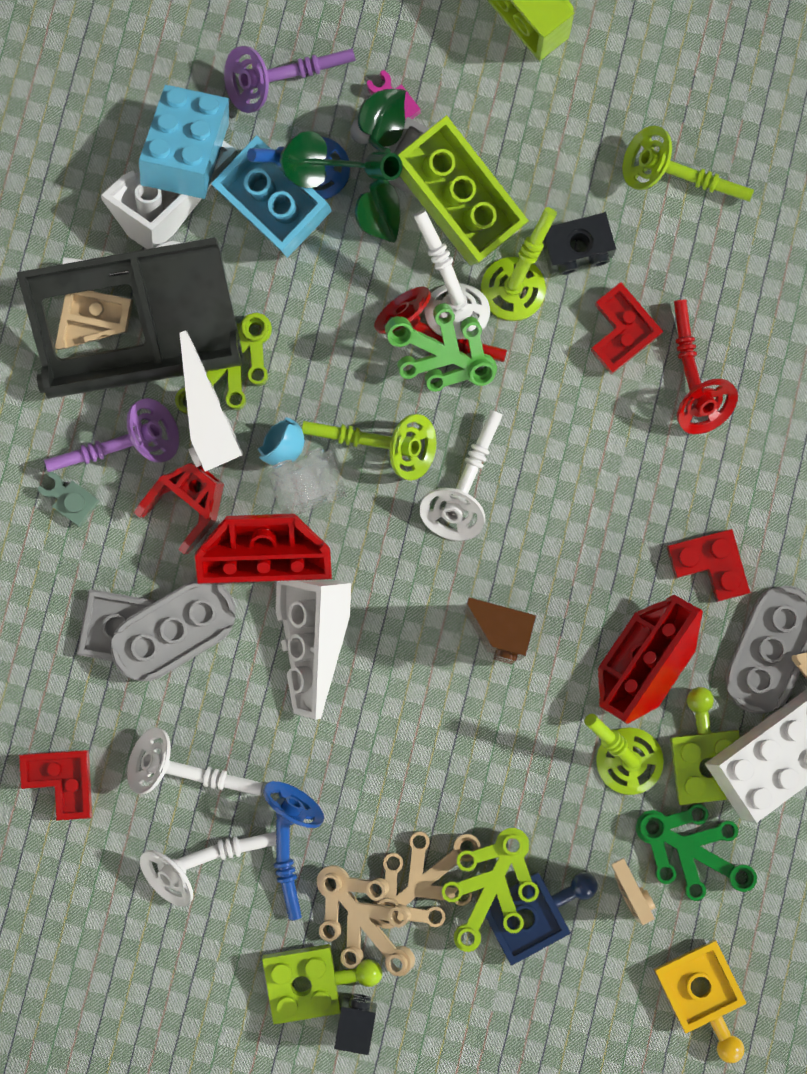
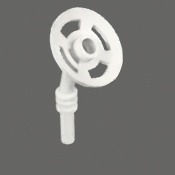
(457, 293)
(456, 503)
(160, 764)
(173, 871)

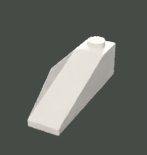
(151, 213)

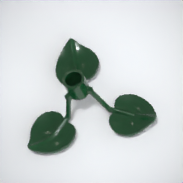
(384, 120)

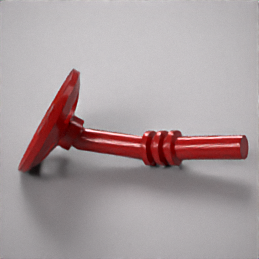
(411, 310)
(699, 396)

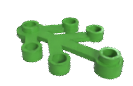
(444, 353)

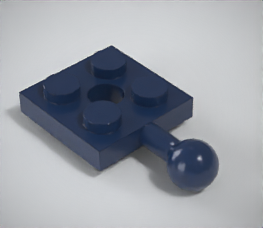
(548, 921)

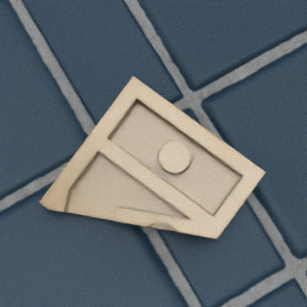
(92, 317)
(636, 898)

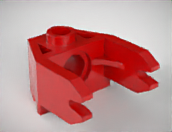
(184, 483)

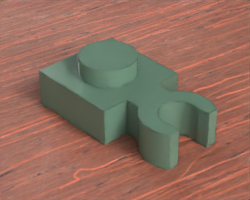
(71, 501)

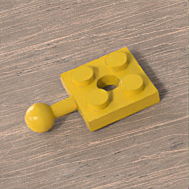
(719, 1000)

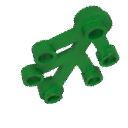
(690, 848)

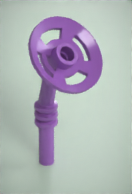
(260, 77)
(139, 438)

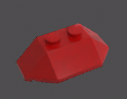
(262, 550)
(648, 658)

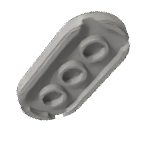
(172, 630)
(762, 666)

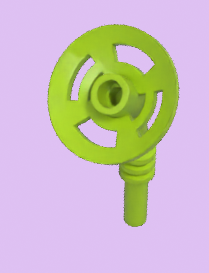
(661, 164)
(517, 277)
(398, 444)
(620, 745)

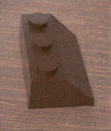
(501, 629)

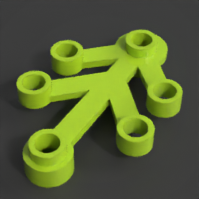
(234, 373)
(493, 883)

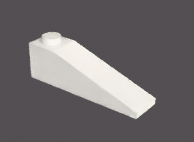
(208, 425)
(314, 628)

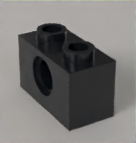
(592, 231)
(356, 1024)

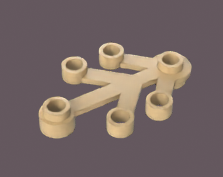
(421, 884)
(361, 916)

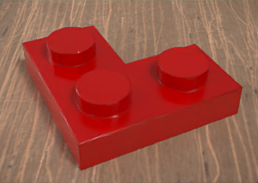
(632, 328)
(714, 554)
(68, 774)

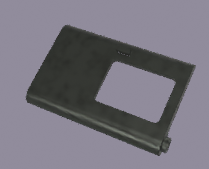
(173, 291)

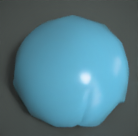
(282, 442)

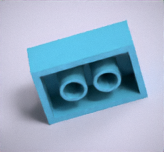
(184, 141)
(271, 201)

